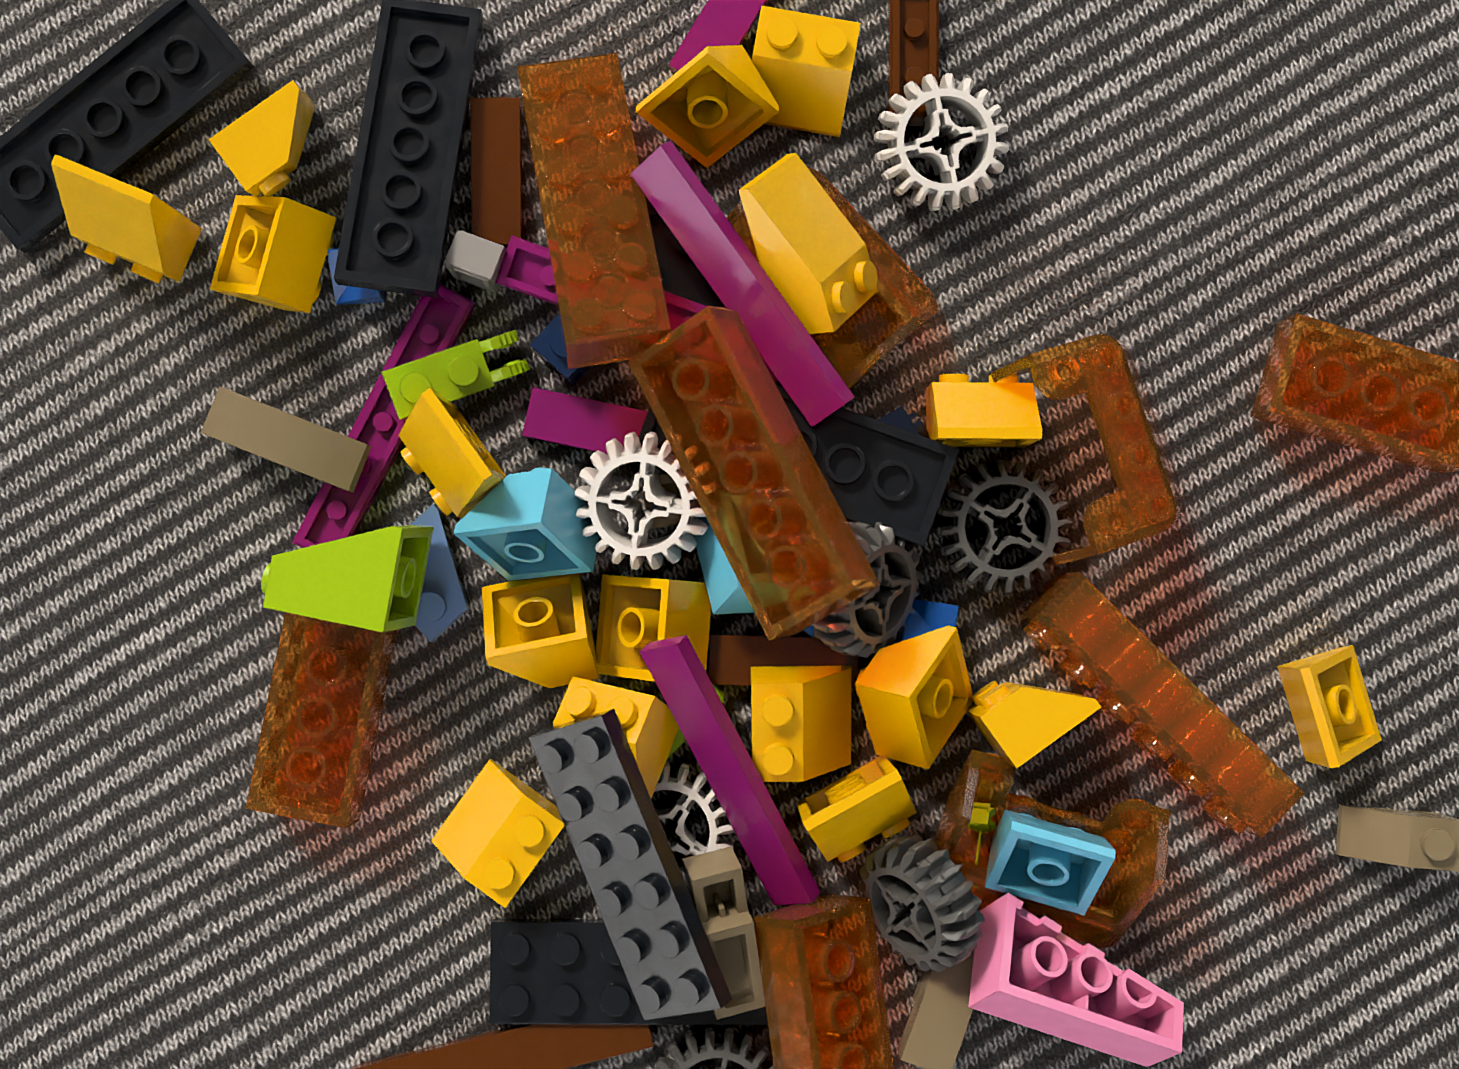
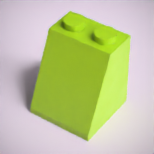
(354, 580)

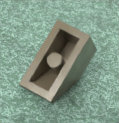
(1398, 837)

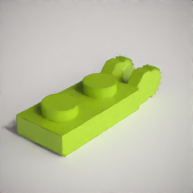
(450, 372)

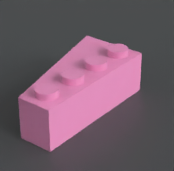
(1069, 990)

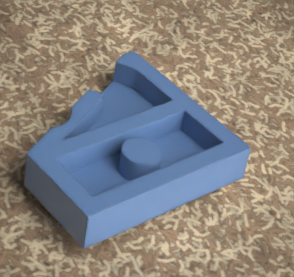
(442, 593)

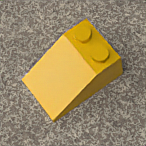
(124, 222)
(807, 245)
(449, 453)
(857, 809)

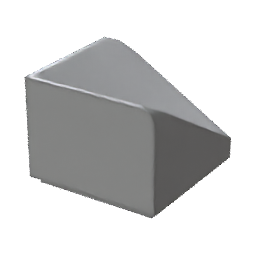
(475, 260)

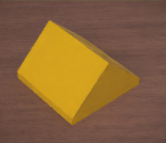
(711, 103)
(1330, 706)

